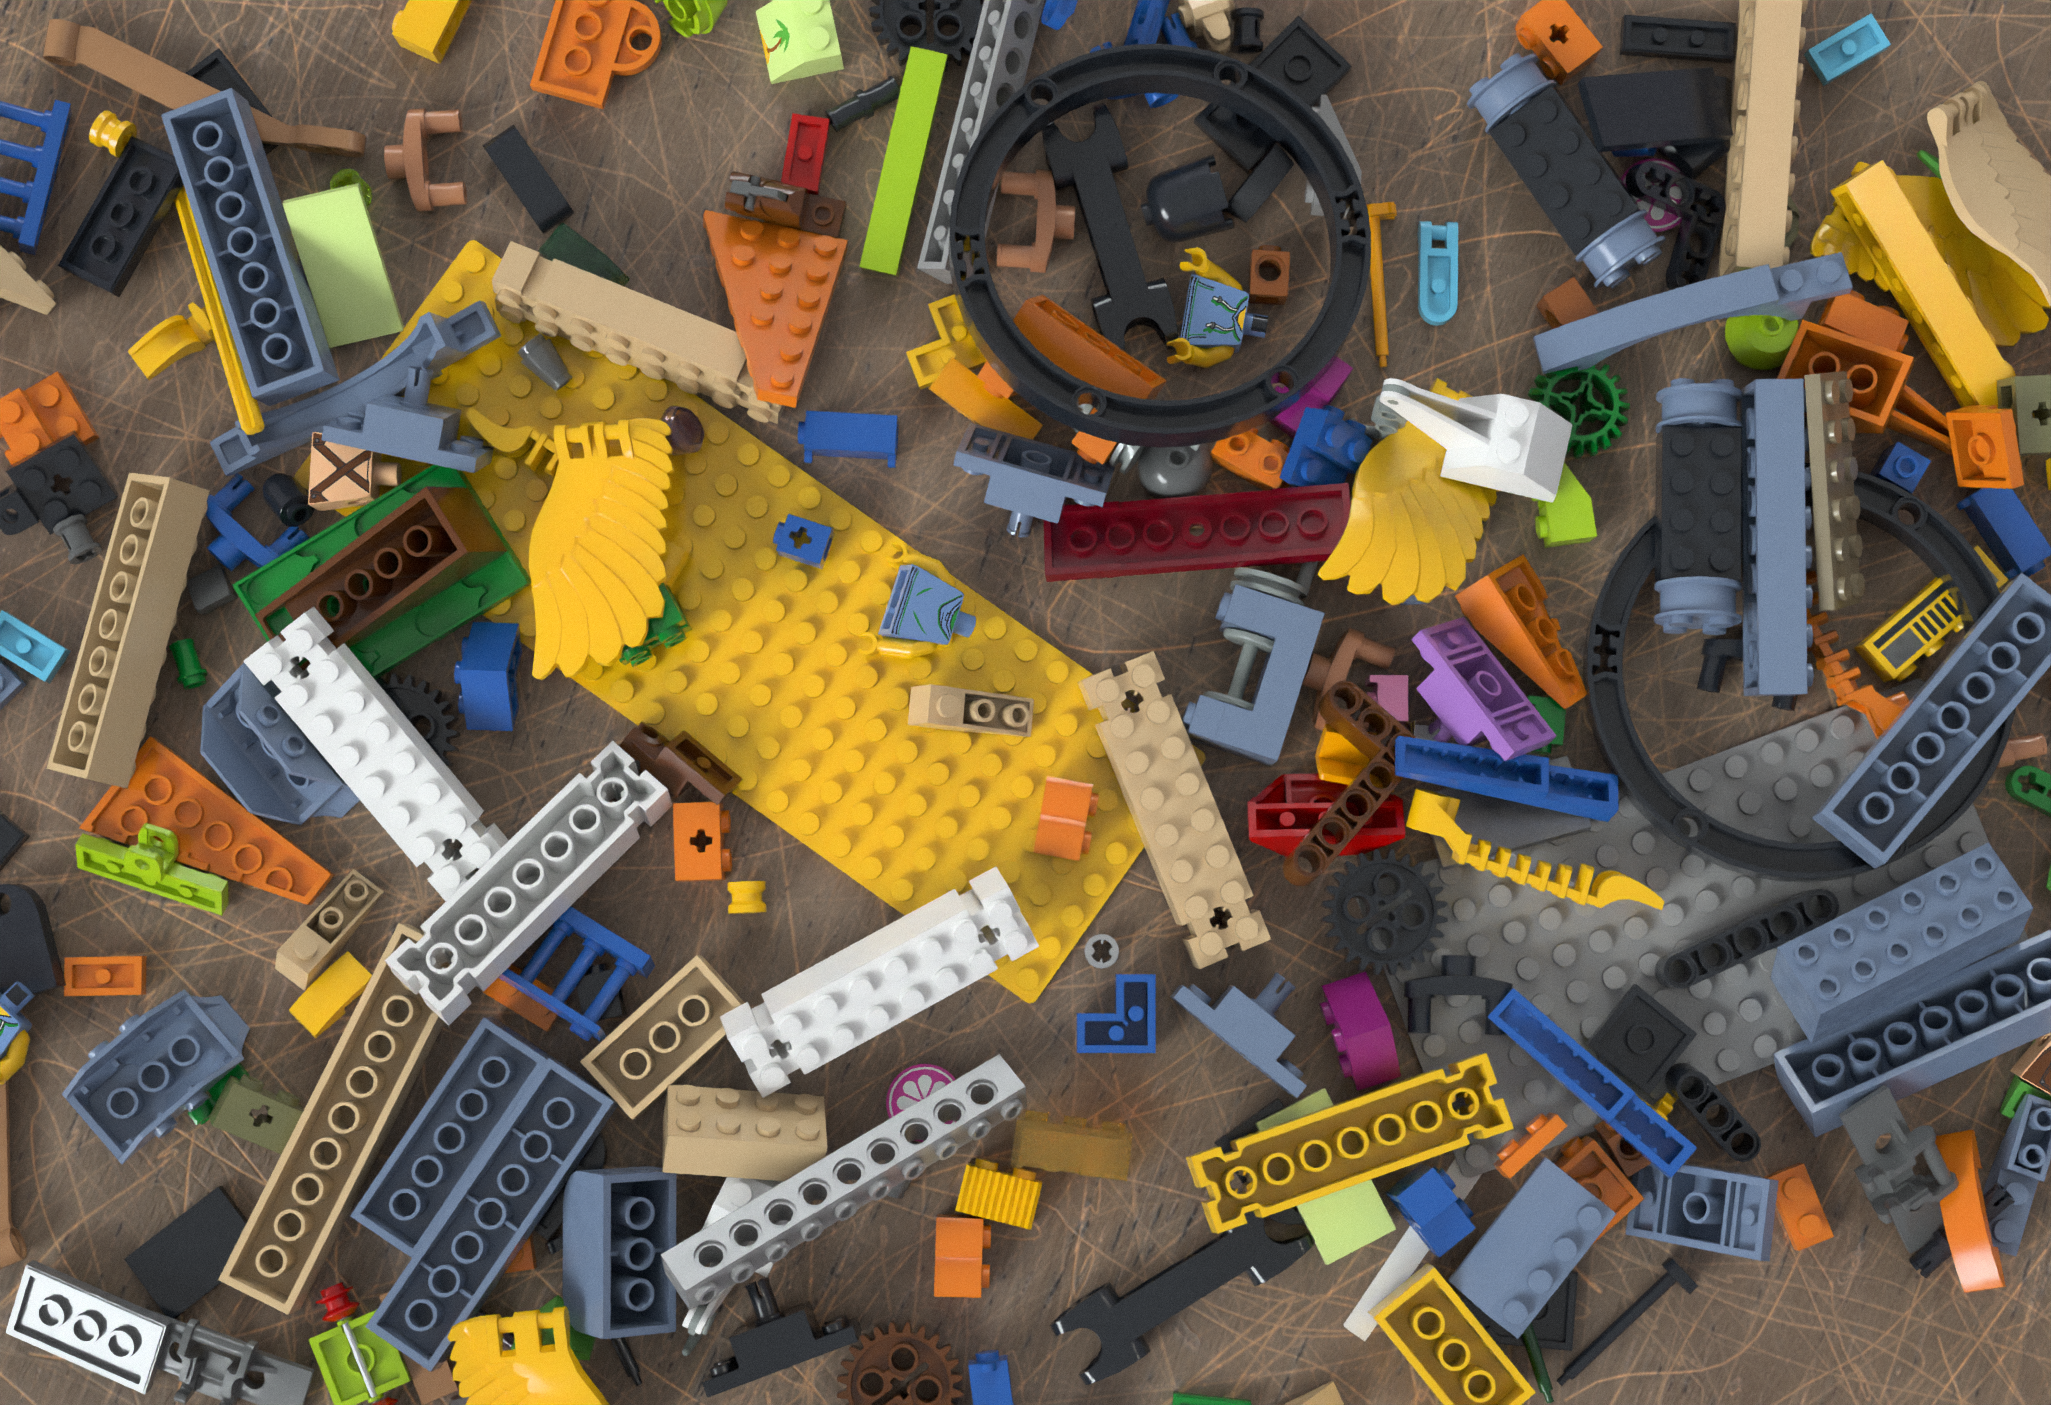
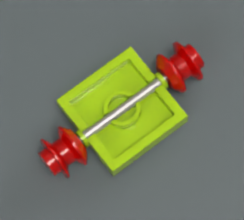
(352, 1357)

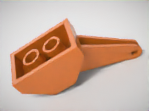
(1876, 379)

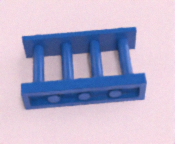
(44, 158)
(596, 943)

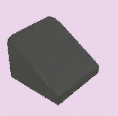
(211, 590)

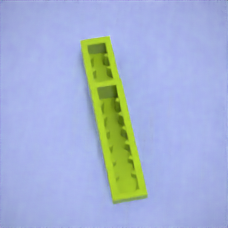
(904, 162)

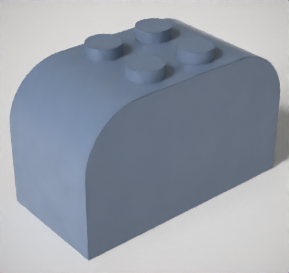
(613, 1249)

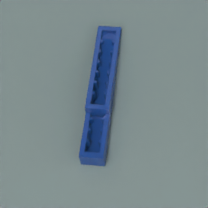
(1520, 779)
(1592, 1083)

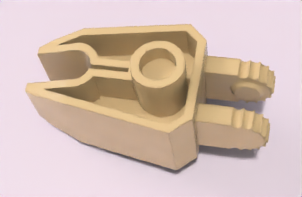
(1208, 19)

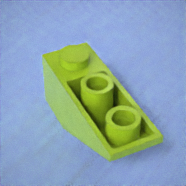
(1570, 515)

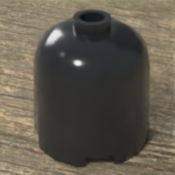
(1187, 202)

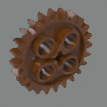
(878, 1358)

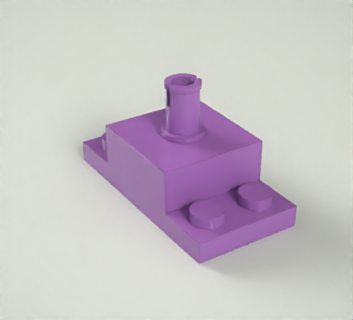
(1476, 694)

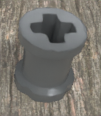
(77, 539)

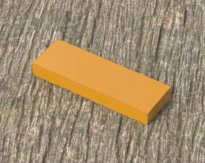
(966, 394)

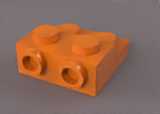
(41, 416)
(1985, 447)
(1598, 1173)

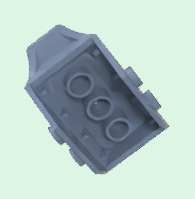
(267, 755)
(156, 1070)

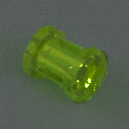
(349, 177)

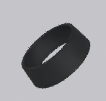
(1260, 184)

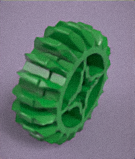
(1591, 408)

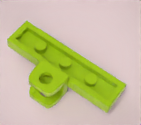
(153, 868)

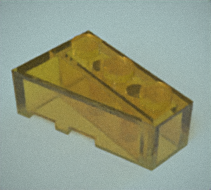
(1071, 1146)

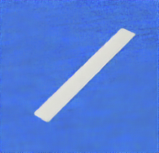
(1399, 1265)

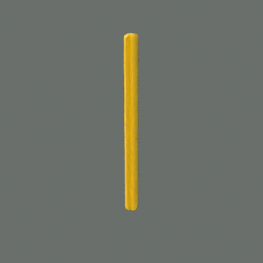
(246, 406)

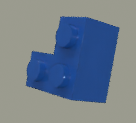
(489, 676)
(1130, 1027)
(1432, 1208)

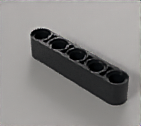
(1765, 938)

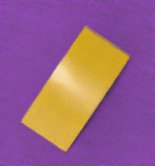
(330, 994)

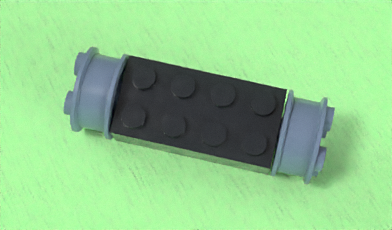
(1565, 170)
(1698, 506)

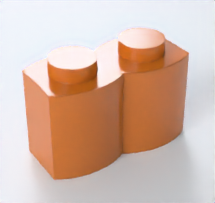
(1064, 819)
(960, 1256)

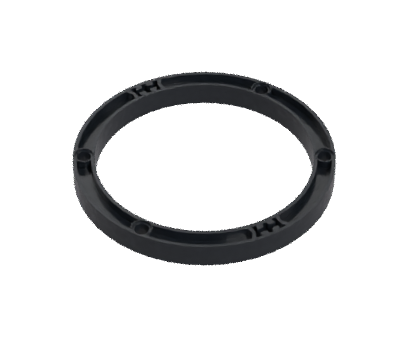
(1195, 75)
(1663, 806)

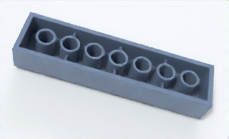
(250, 247)
(1775, 539)
(1943, 725)
(1923, 1035)
(493, 1213)

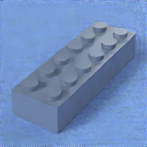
(450, 1135)

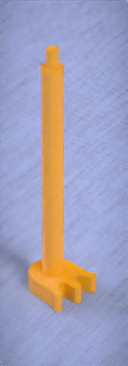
(1379, 212)

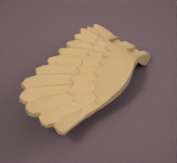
(1994, 180)

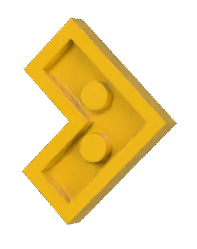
(954, 342)

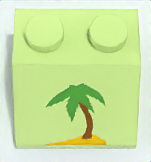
(799, 39)

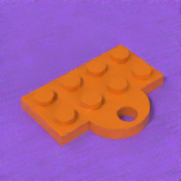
(590, 45)

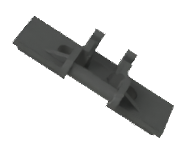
(1887, 1172)
(225, 1375)

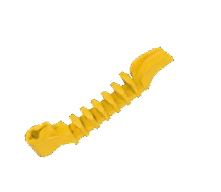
(172, 341)
(518, 442)
(1436, 815)

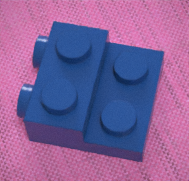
(1325, 448)

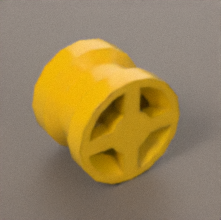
(111, 132)
(746, 897)

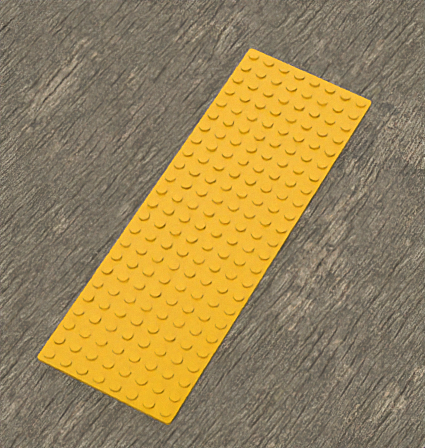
(776, 659)

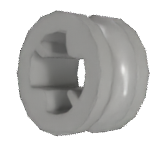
(1113, 951)

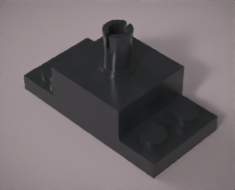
(777, 1340)

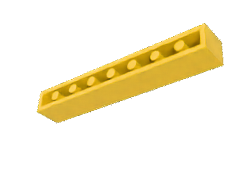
(1923, 284)

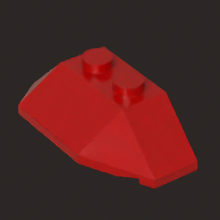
(1294, 804)

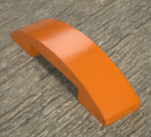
(1966, 1216)

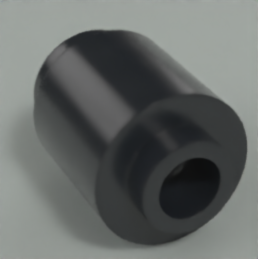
(287, 499)

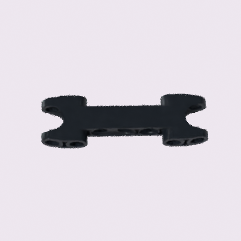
(1090, 171)
(1126, 1318)

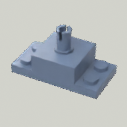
(411, 429)
(1030, 475)
(1249, 1027)
(1706, 1210)

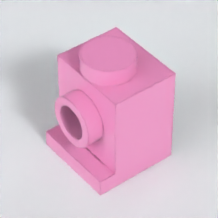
(1390, 694)

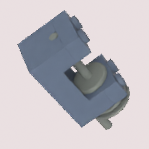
(1266, 618)

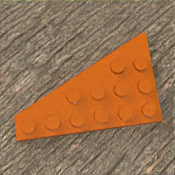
(778, 295)

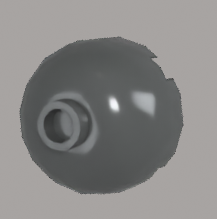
(1175, 471)

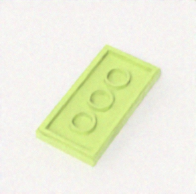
(343, 265)
(1343, 1218)

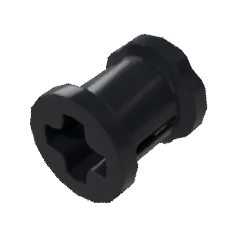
(1247, 30)

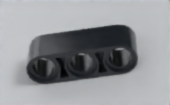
(528, 179)
(1727, 1121)

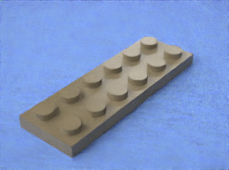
(1833, 490)

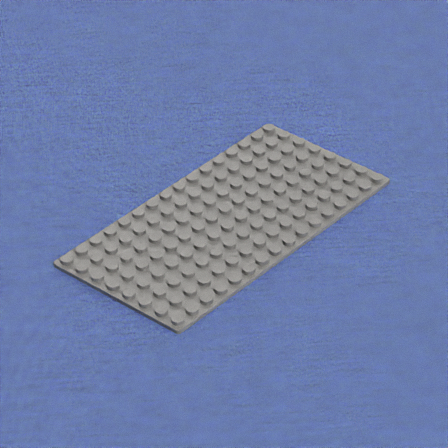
(1585, 958)

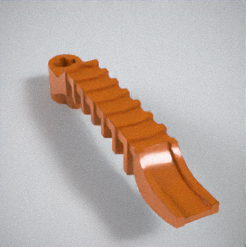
(1877, 708)

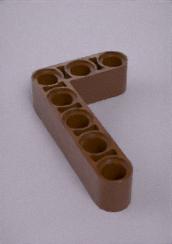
(1360, 791)

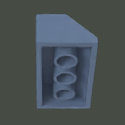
(1531, 1247)

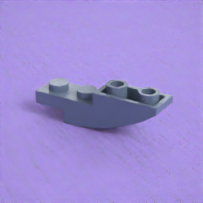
(2018, 1168)

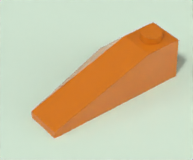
(1512, 616)

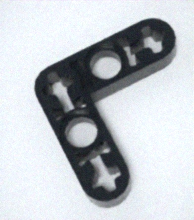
(1693, 217)

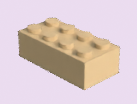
(663, 1037)
(741, 1133)

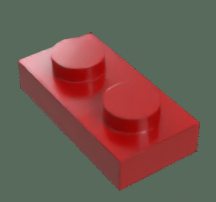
(806, 152)

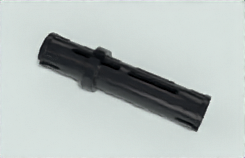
(1938, 1249)

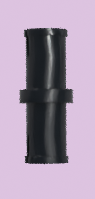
(863, 103)

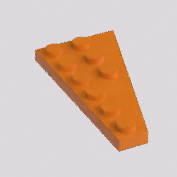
(209, 825)

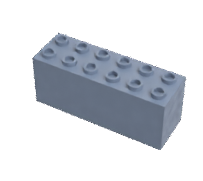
(1900, 942)

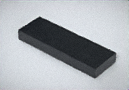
(1677, 38)

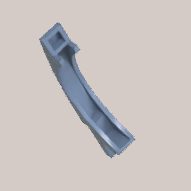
(1754, 291)
(431, 345)

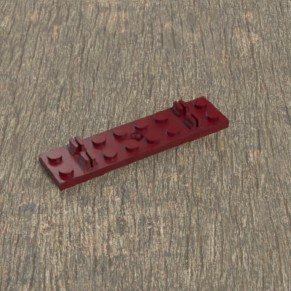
(1156, 536)

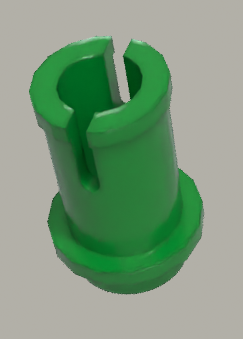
(188, 664)

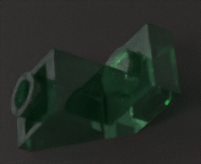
(576, 251)

